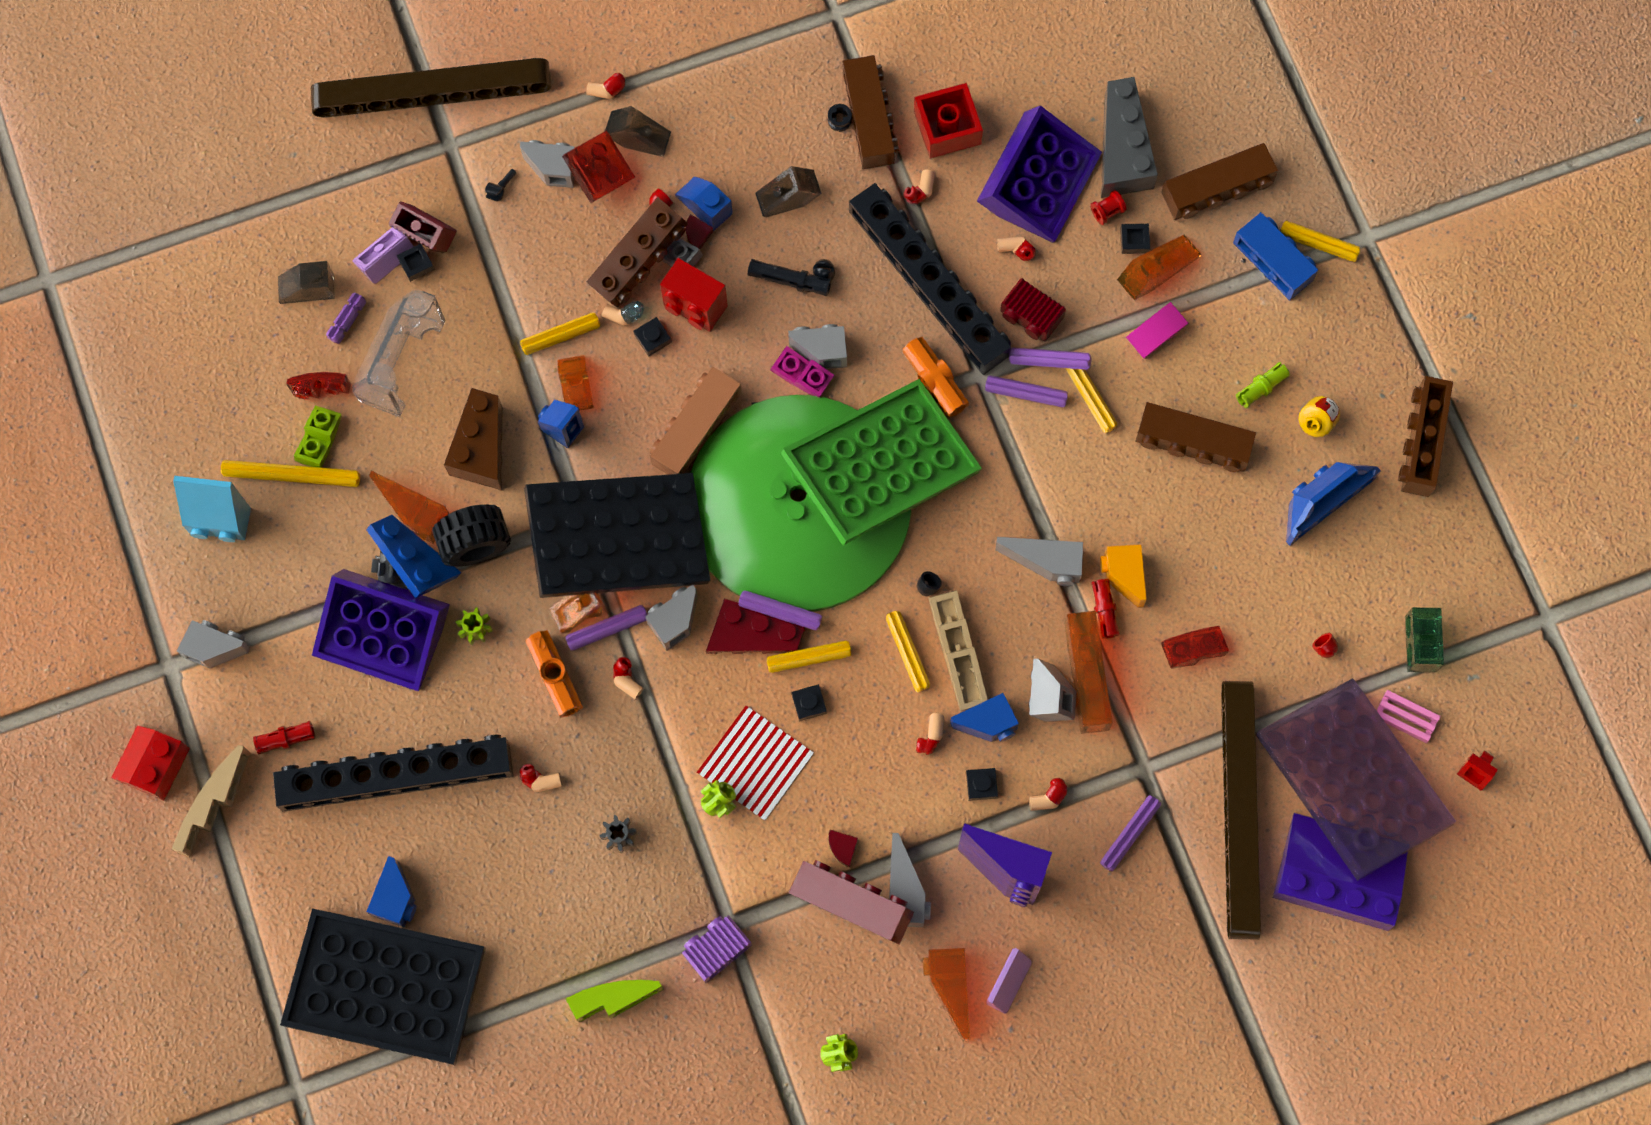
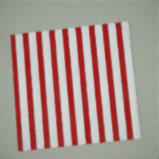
(756, 762)

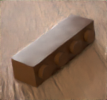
(869, 113)
(1219, 182)
(1195, 437)

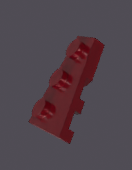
(749, 631)

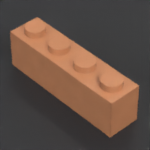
(696, 423)

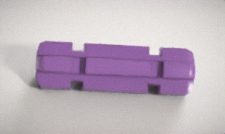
(346, 318)

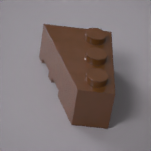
(478, 441)

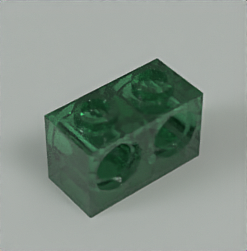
(1424, 639)

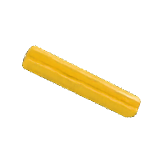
(1320, 241)
(560, 333)
(1093, 399)
(907, 651)
(808, 656)

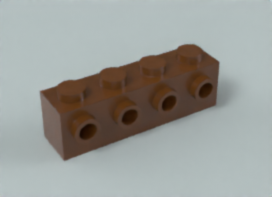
(637, 253)
(1426, 437)

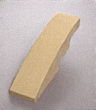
(958, 650)
(218, 790)

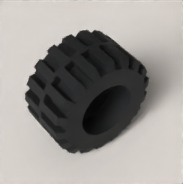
(471, 535)

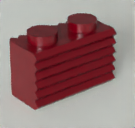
(422, 227)
(1032, 310)

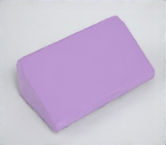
(381, 255)
(1009, 981)

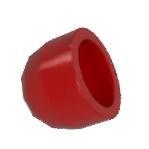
(662, 195)
(1325, 645)

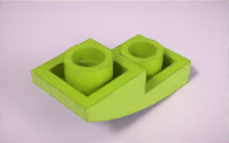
(318, 437)

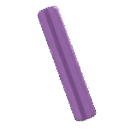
(1050, 358)
(1026, 391)
(780, 610)
(606, 627)
(1130, 833)

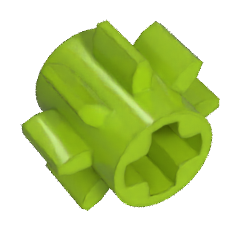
(469, 620)
(718, 798)
(839, 1052)

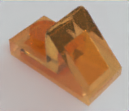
(575, 382)
(575, 609)

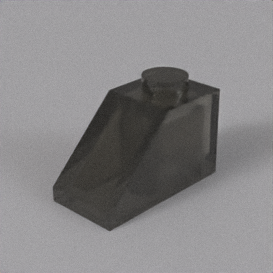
(637, 131)
(788, 191)
(306, 283)

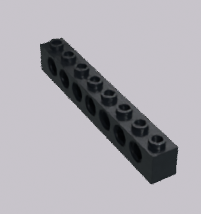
(983, 355)
(289, 779)

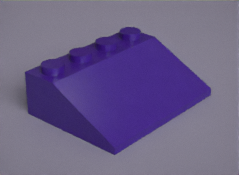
(1039, 174)
(379, 629)
(1007, 863)
(1320, 880)

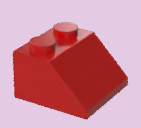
(151, 762)

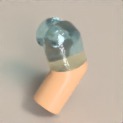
(624, 315)

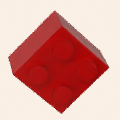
(948, 120)
(693, 295)

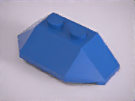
(1325, 495)

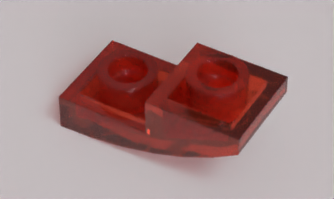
(310, 384)
(1194, 646)

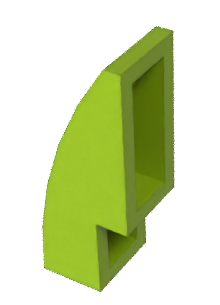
(612, 996)

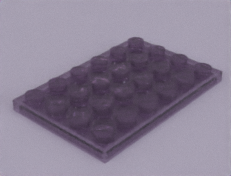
(1355, 779)

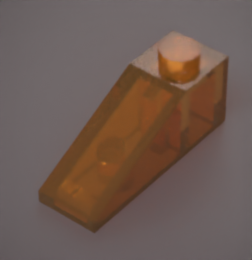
(1157, 266)
(412, 508)
(948, 980)

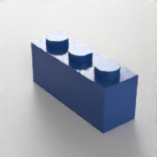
(1275, 255)

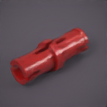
(1105, 608)
(284, 737)

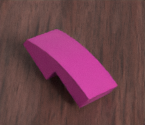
(1157, 330)
(802, 373)

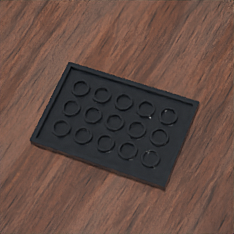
(616, 534)
(383, 986)

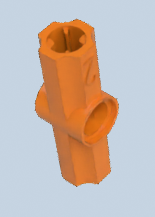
(935, 376)
(547, 658)

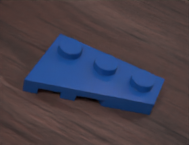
(411, 557)

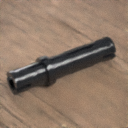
(796, 279)

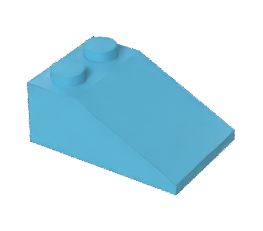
(212, 508)

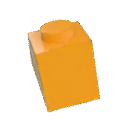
(1125, 571)

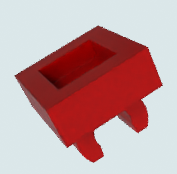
(1478, 770)

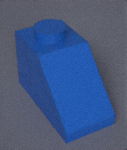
(706, 201)
(561, 422)
(988, 720)
(392, 896)

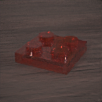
(598, 166)

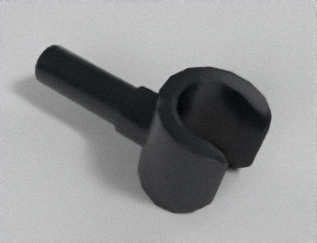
(494, 191)

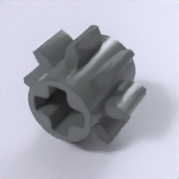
(384, 569)
(618, 842)

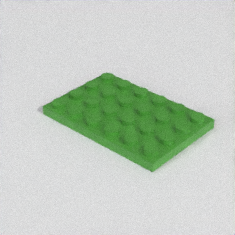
(880, 461)

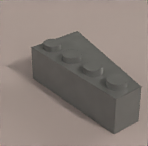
(1127, 151)

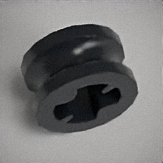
(832, 113)

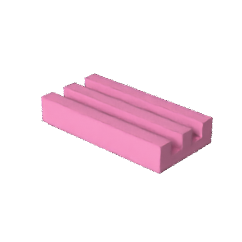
(1432, 717)

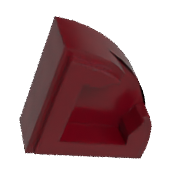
(697, 231)
(842, 846)

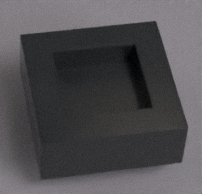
(1135, 238)
(415, 262)
(652, 336)
(809, 702)
(981, 784)

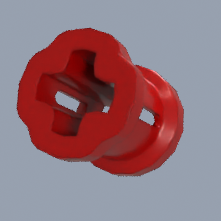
(1108, 207)

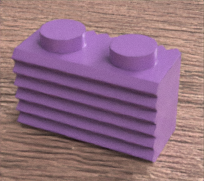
(716, 948)

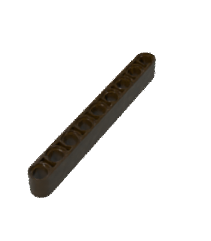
(430, 87)
(1240, 810)

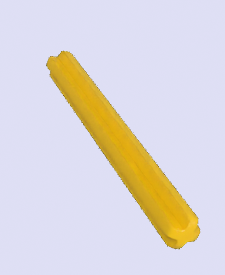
(290, 473)

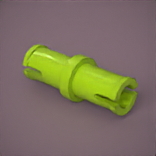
(1262, 385)

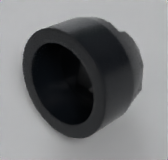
(820, 272)
(928, 584)

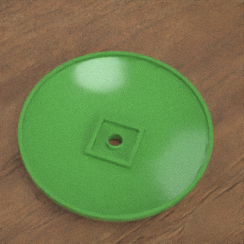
(763, 537)

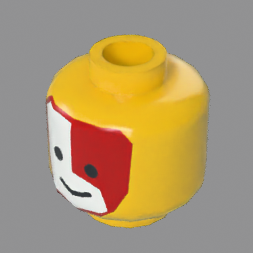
(1319, 416)

